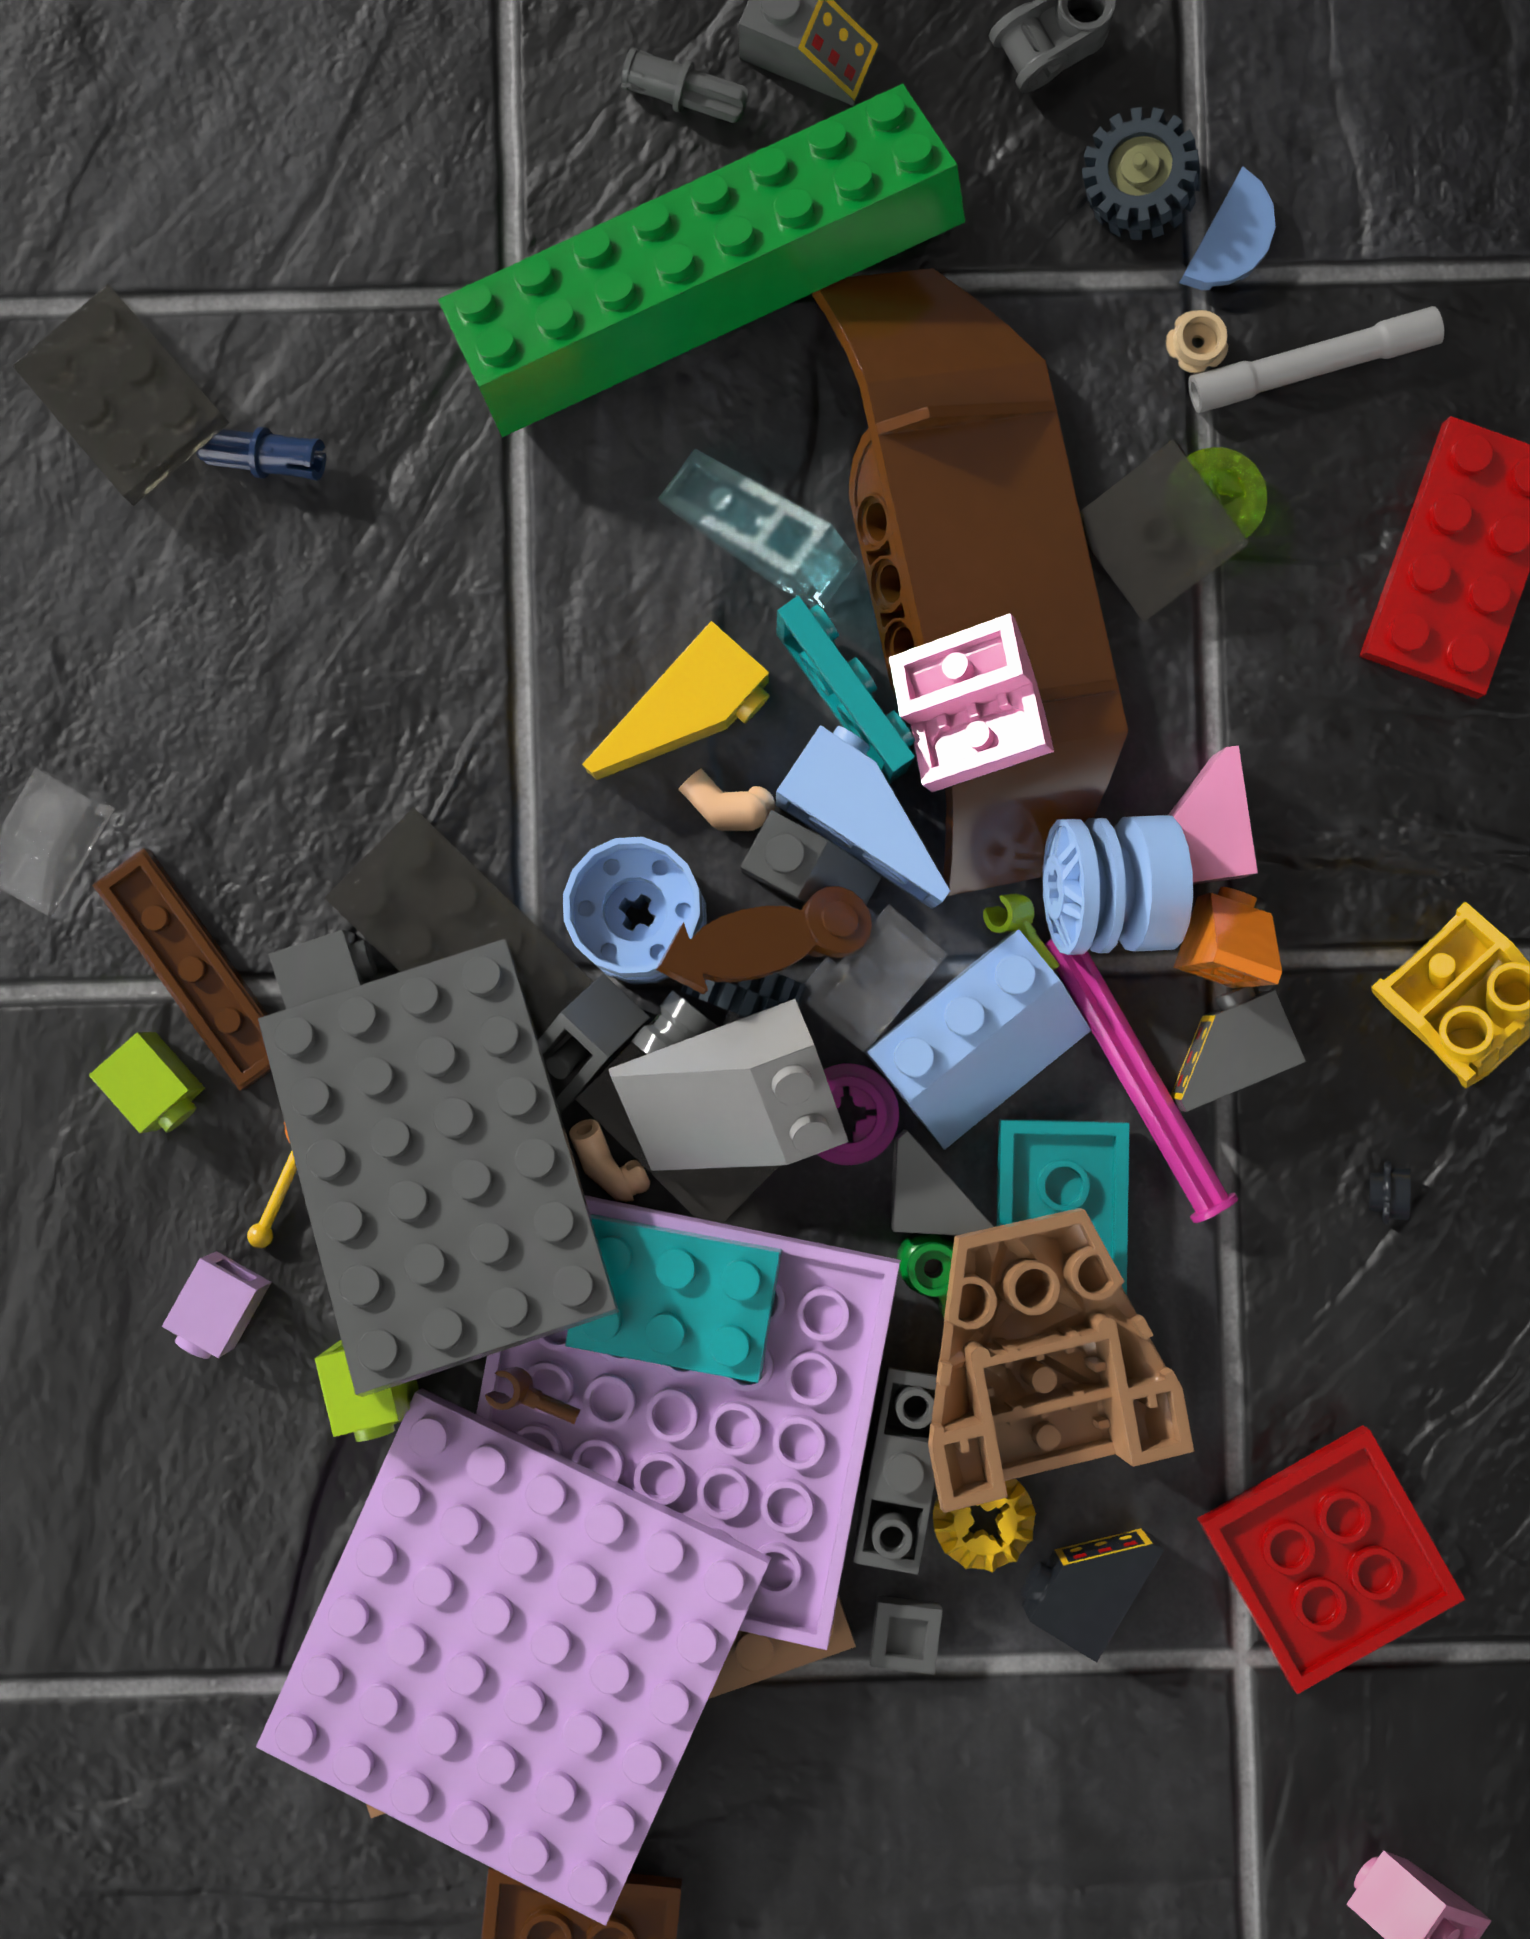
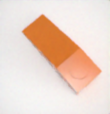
(1230, 941)

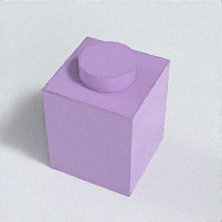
(215, 1306)

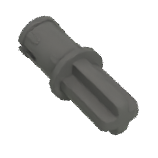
(683, 86)

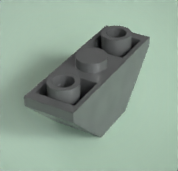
(897, 1475)

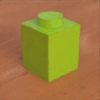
(148, 1083)

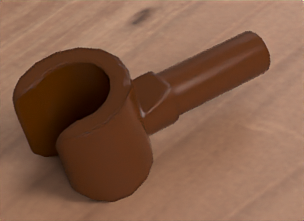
(529, 1396)

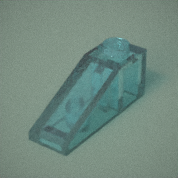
(761, 528)

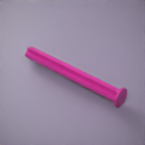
(1143, 1085)

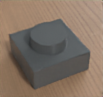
(905, 1634)

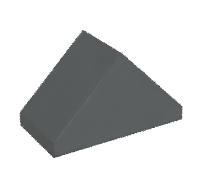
(925, 1195)

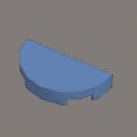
(1236, 236)

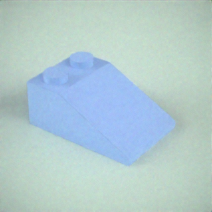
(852, 805)

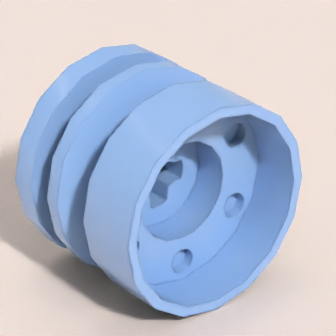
(622, 876)
(1117, 884)

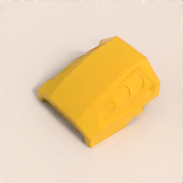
(1464, 995)

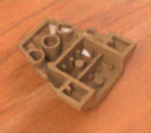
(1044, 1363)

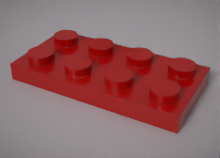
(1458, 563)

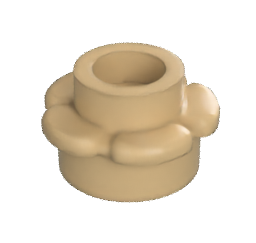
(1204, 326)

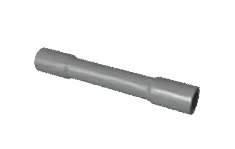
(1384, 340)

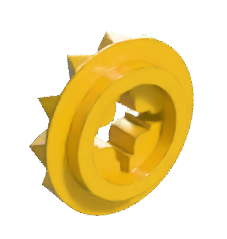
(980, 1549)

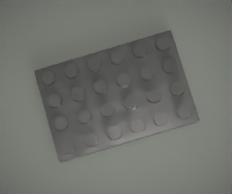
(435, 1168)

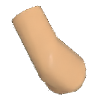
(728, 809)
(600, 1166)

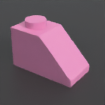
(1218, 820)
(1411, 1904)

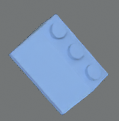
(979, 1038)

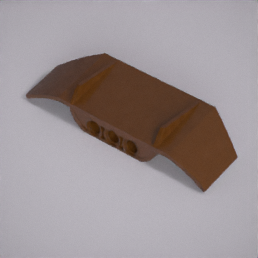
(975, 519)

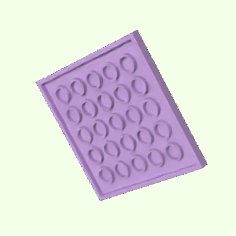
(741, 1456)
(513, 1654)

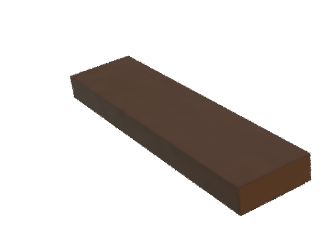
(189, 964)

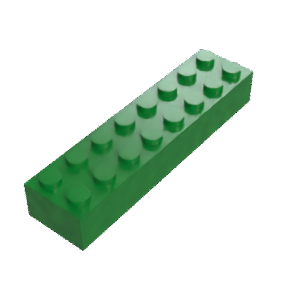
(705, 259)

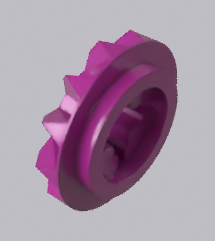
(875, 1131)

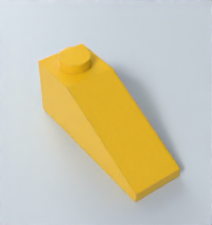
(689, 702)

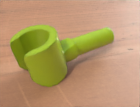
(1020, 917)

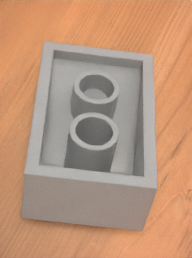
(732, 1096)

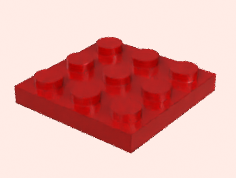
(1331, 1559)

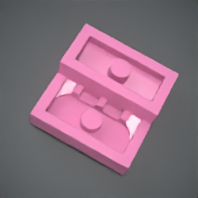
(971, 703)

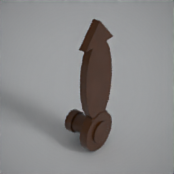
(768, 939)

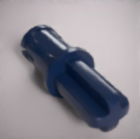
(265, 453)

